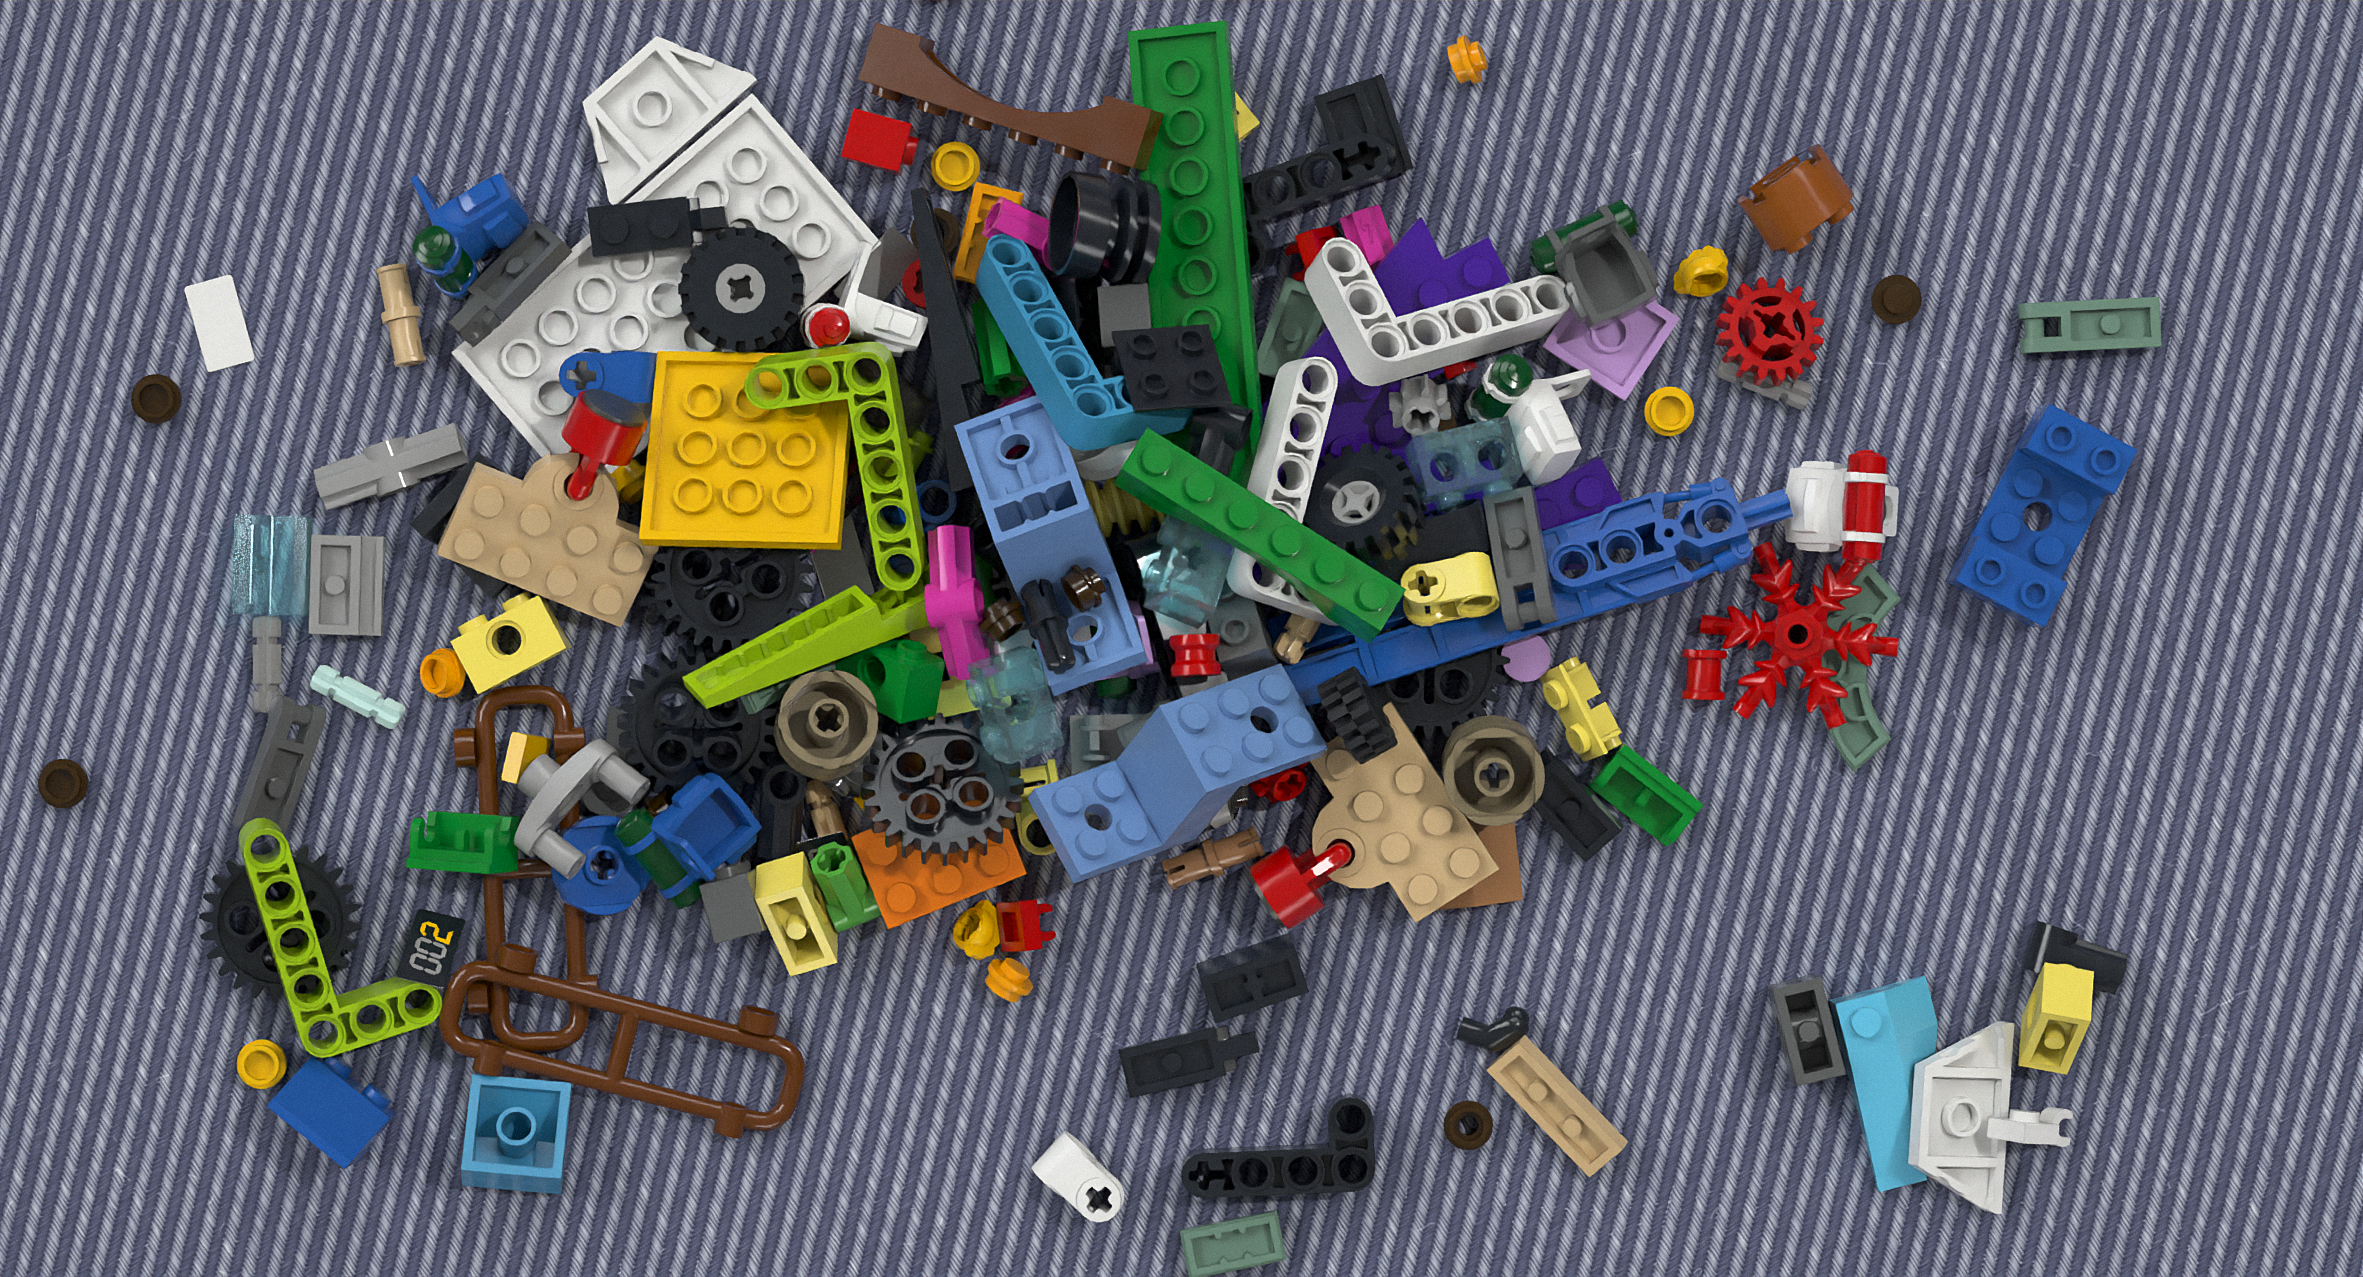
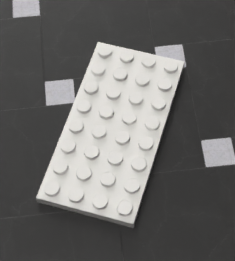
(635, 297)

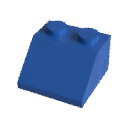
(333, 1109)

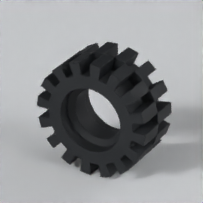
(1357, 715)

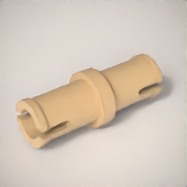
(401, 315)

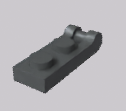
(1519, 557)
(281, 763)

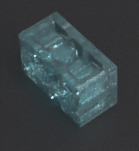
(1460, 451)

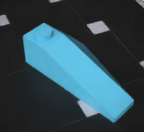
(1881, 1041)

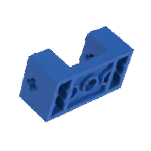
(2070, 473)

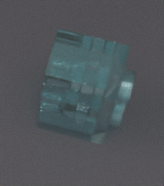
(1184, 592)
(1033, 720)

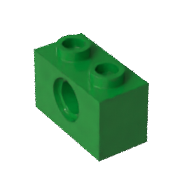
(900, 676)

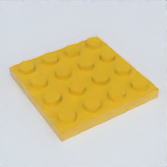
(741, 471)

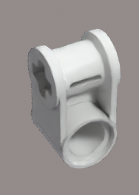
(1072, 1171)

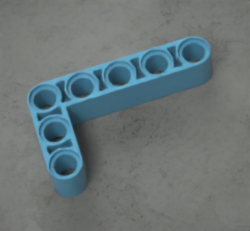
(1080, 403)

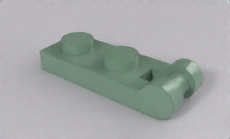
(2092, 325)

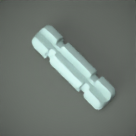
(357, 696)

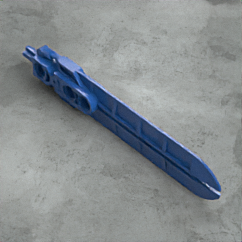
(1604, 587)

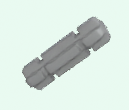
(1795, 393)
(266, 661)

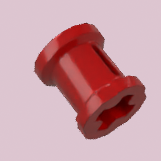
(1703, 674)

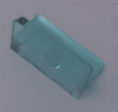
(271, 565)

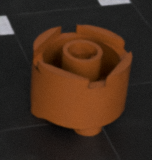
(1797, 200)

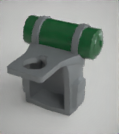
(1599, 265)

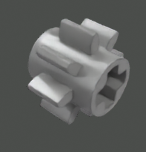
(1419, 405)

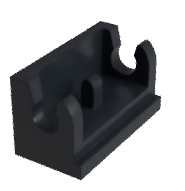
(1252, 978)

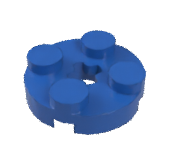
(619, 884)

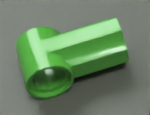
(844, 887)

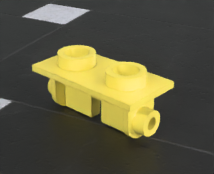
(1587, 730)

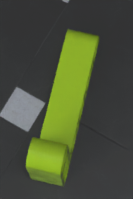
(869, 440)
(308, 959)

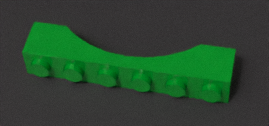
(1320, 570)

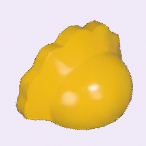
(1702, 272)
(978, 930)

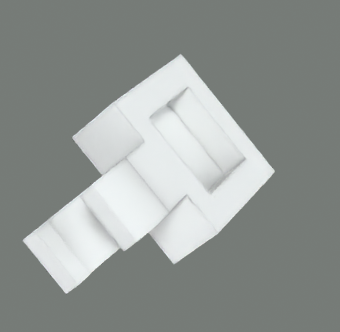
(2030, 1127)

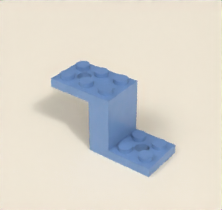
(1045, 527)
(1177, 773)

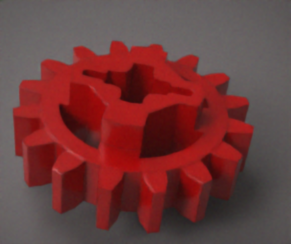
(1786, 344)

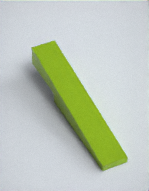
(812, 639)

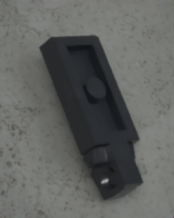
(651, 225)
(1574, 809)
(1184, 1059)

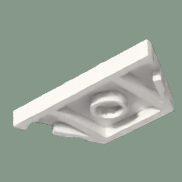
(657, 110)
(1951, 1113)

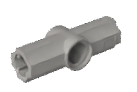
(391, 466)

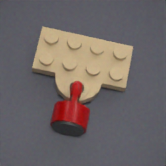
(560, 522)
(1379, 827)

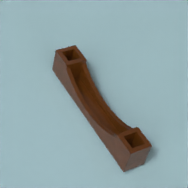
(907, 65)

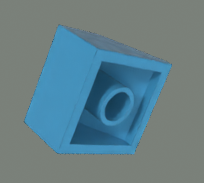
(516, 1134)

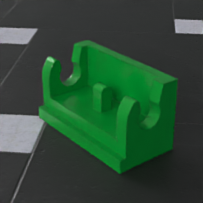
(1645, 795)
(464, 843)

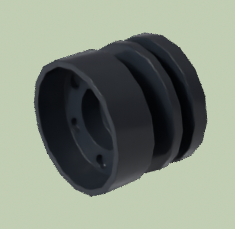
(1104, 228)

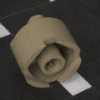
(817, 698)
(1517, 781)

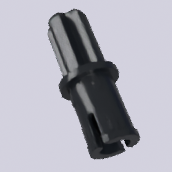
(1048, 626)

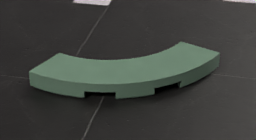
(1863, 732)

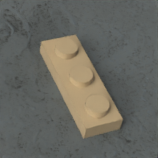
(1557, 1106)

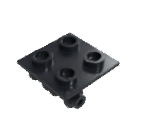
(1170, 368)

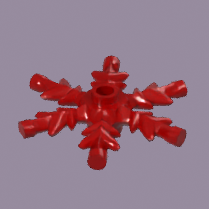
(1807, 654)

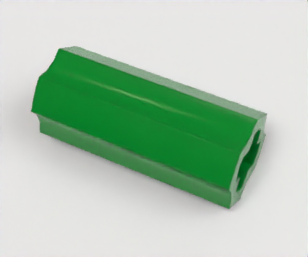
(999, 365)

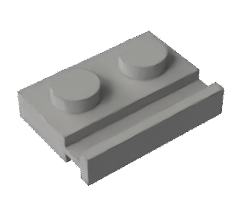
(347, 585)

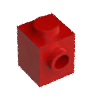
(879, 142)

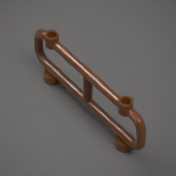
(478, 749)
(516, 969)

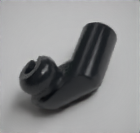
(1498, 1034)

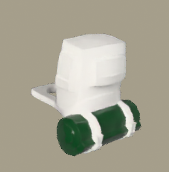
(1535, 413)

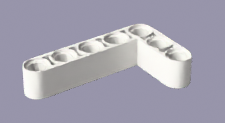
(1391, 348)
(1299, 461)

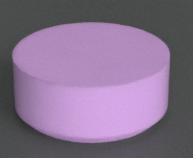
(1528, 658)

